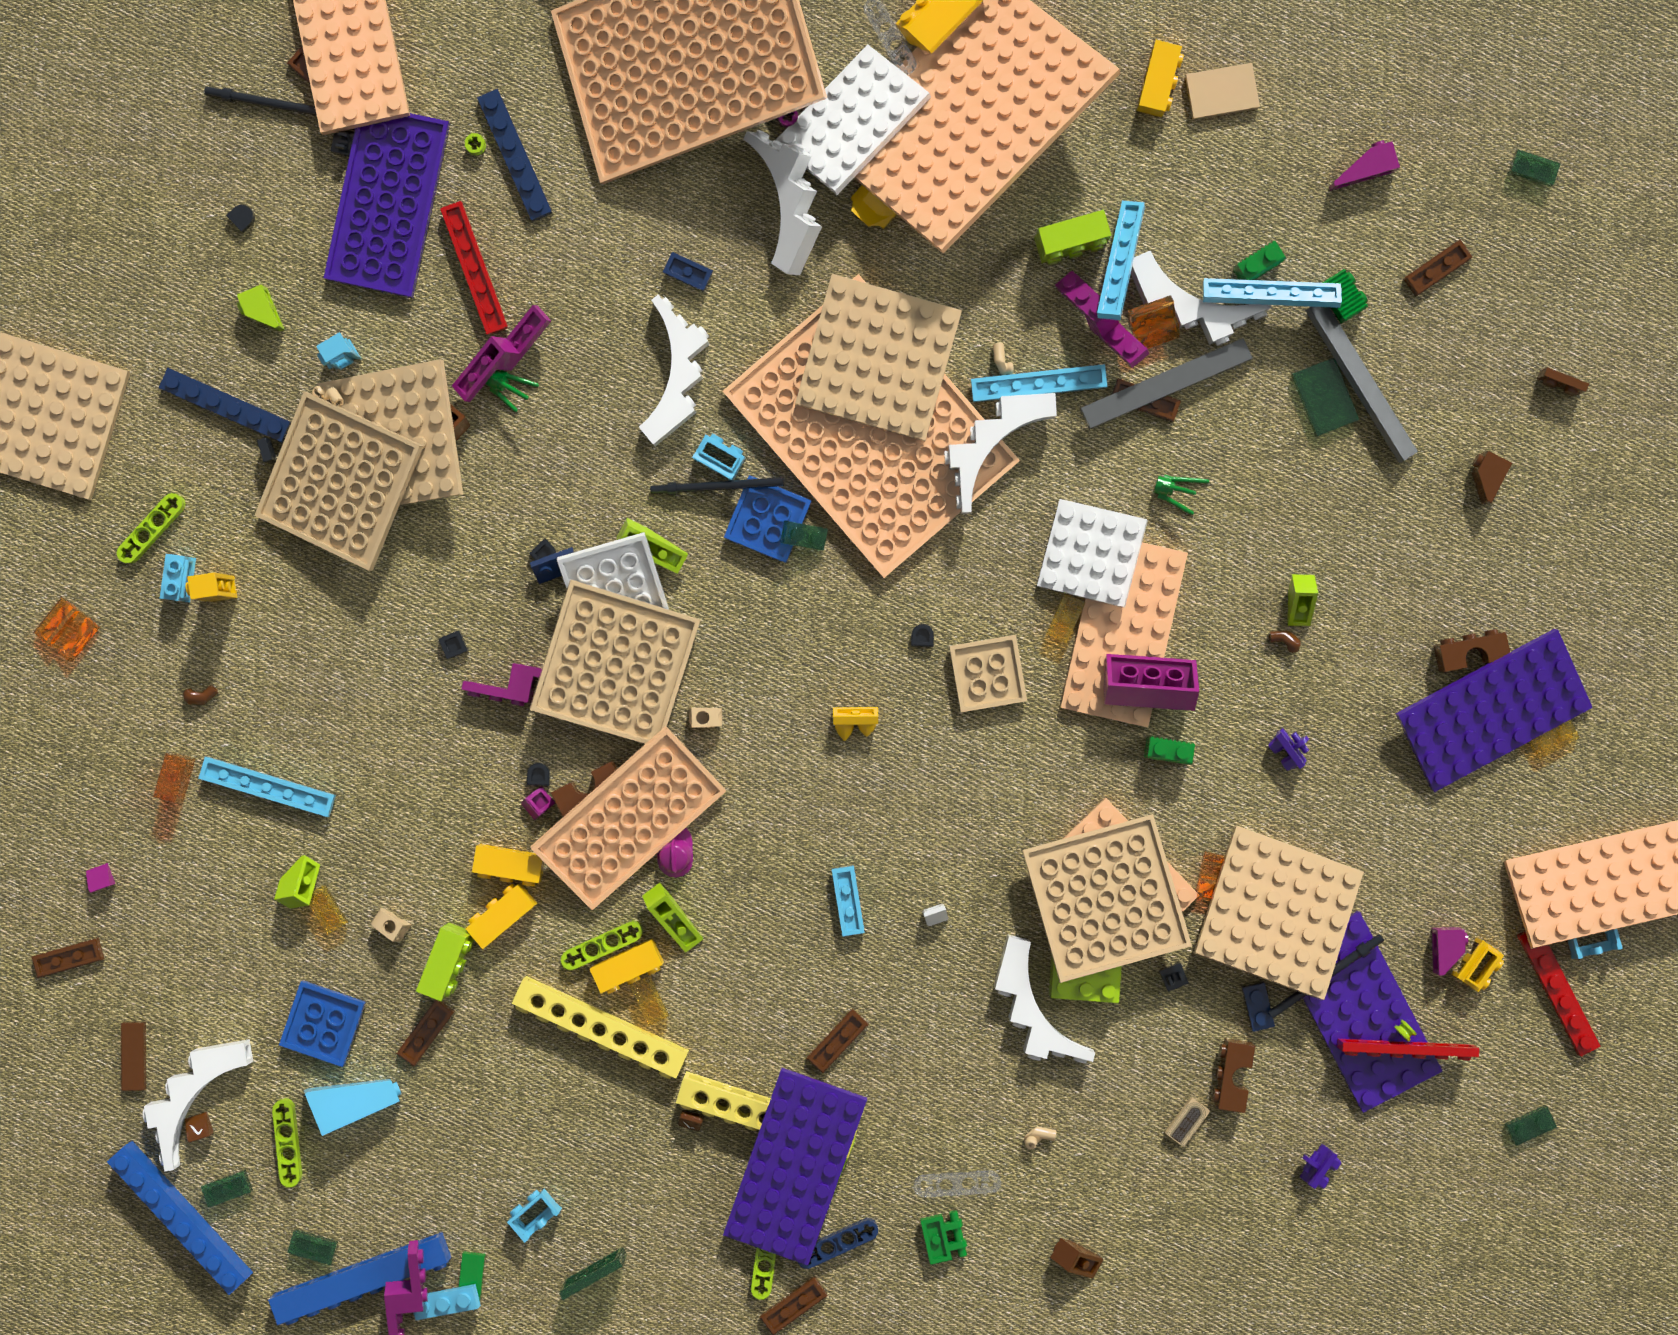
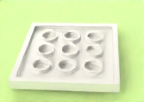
(1092, 553)
(618, 567)

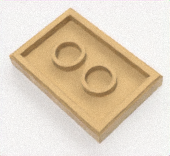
(1222, 91)

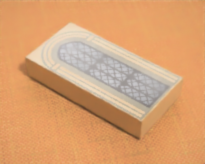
(1187, 1121)

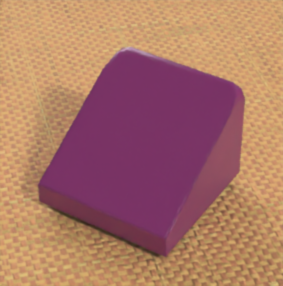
(537, 803)
(99, 878)

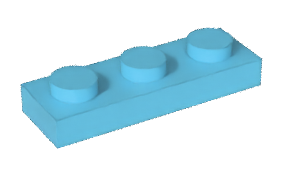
(848, 900)
(450, 1302)

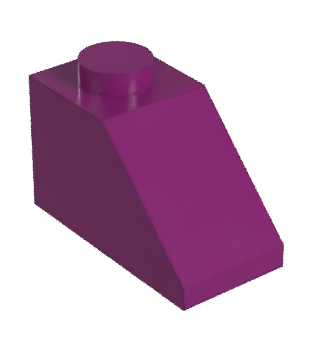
(1447, 947)

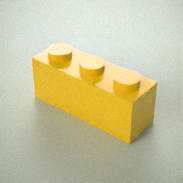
(1160, 78)
(211, 587)
(508, 864)
(500, 914)
(627, 966)

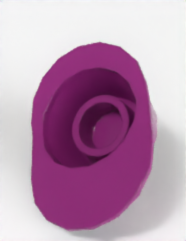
(677, 856)

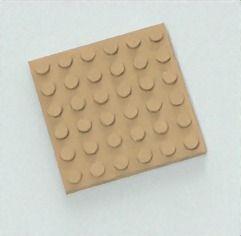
(878, 357)
(416, 406)
(56, 415)
(338, 481)
(614, 663)
(1106, 898)
(1279, 912)

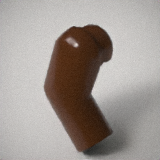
(1293, 643)
(199, 698)

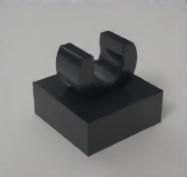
(342, 143)
(1173, 976)

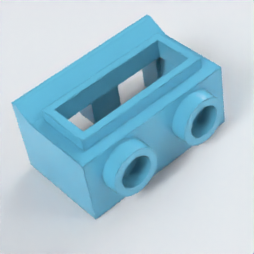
(337, 352)
(716, 465)
(175, 576)
(1612, 943)
(538, 1222)

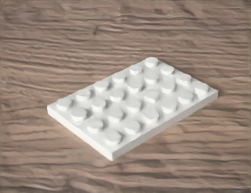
(857, 119)

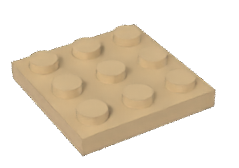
(988, 673)

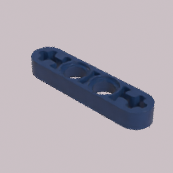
(839, 1246)

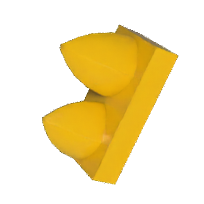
(846, 717)

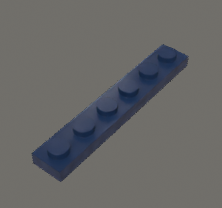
(514, 155)
(225, 405)

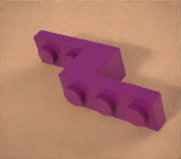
(1108, 330)
(501, 353)
(519, 688)
(406, 1295)

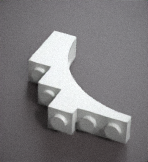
(795, 195)
(1214, 318)
(685, 344)
(1014, 413)
(1041, 1036)
(183, 1089)

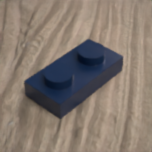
(687, 272)
(547, 567)
(1257, 1006)

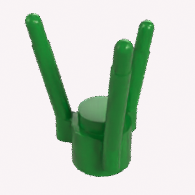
(499, 382)
(1165, 486)

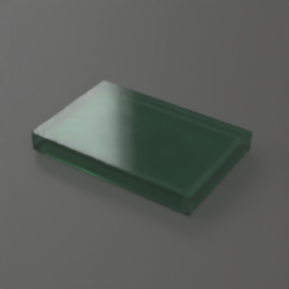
(1325, 397)
(593, 1273)

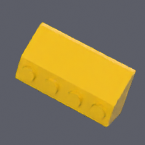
(933, 21)

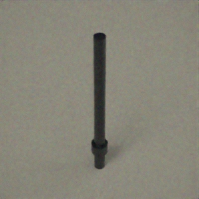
(229, 95)
(674, 488)
(1362, 950)

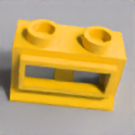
(1473, 960)

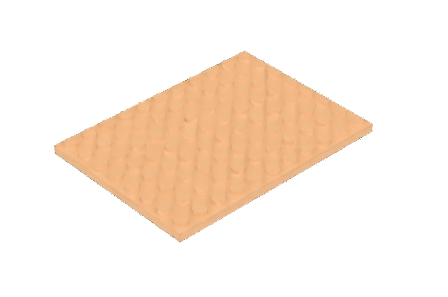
(682, 73)
(996, 103)
(872, 482)

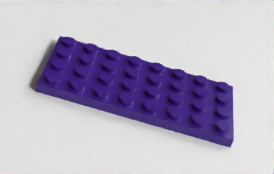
(387, 204)
(1494, 710)
(1366, 1005)
(795, 1166)

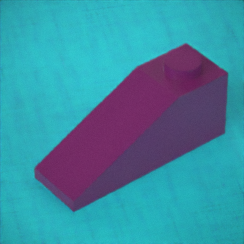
(1376, 162)

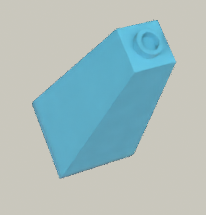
(347, 1103)

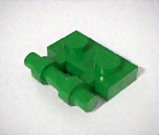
(936, 1238)

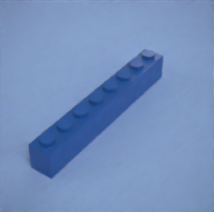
(180, 1217)
(354, 1281)

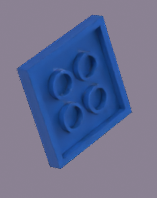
(761, 517)
(322, 1023)

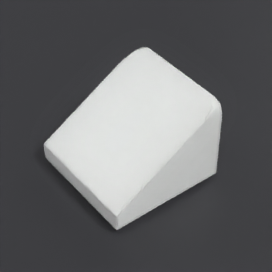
(935, 914)

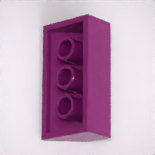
(1151, 682)

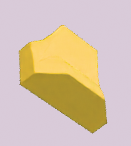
(871, 209)

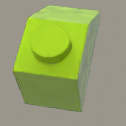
(259, 306)
(1301, 600)
(298, 883)

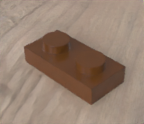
(1555, 378)

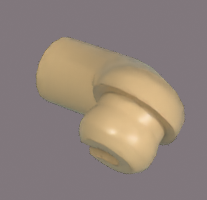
(999, 359)
(328, 393)
(1037, 1134)

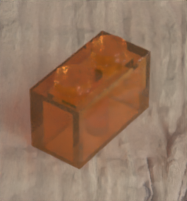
(174, 777)

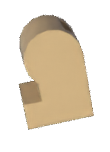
(705, 717)
(390, 925)

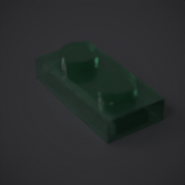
(1534, 168)
(804, 535)
(1530, 1125)
(226, 1188)
(312, 1247)

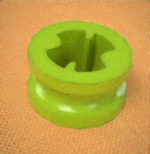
(470, 138)
(1405, 1030)

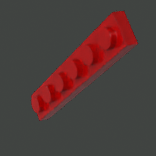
(474, 268)
(1561, 996)
(1417, 1049)

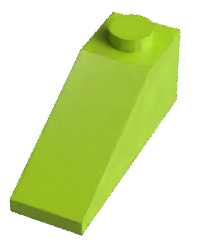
(662, 551)
(672, 917)

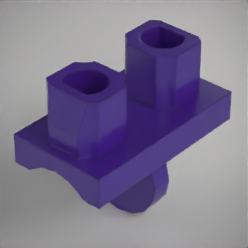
(1295, 757)
(1318, 1165)

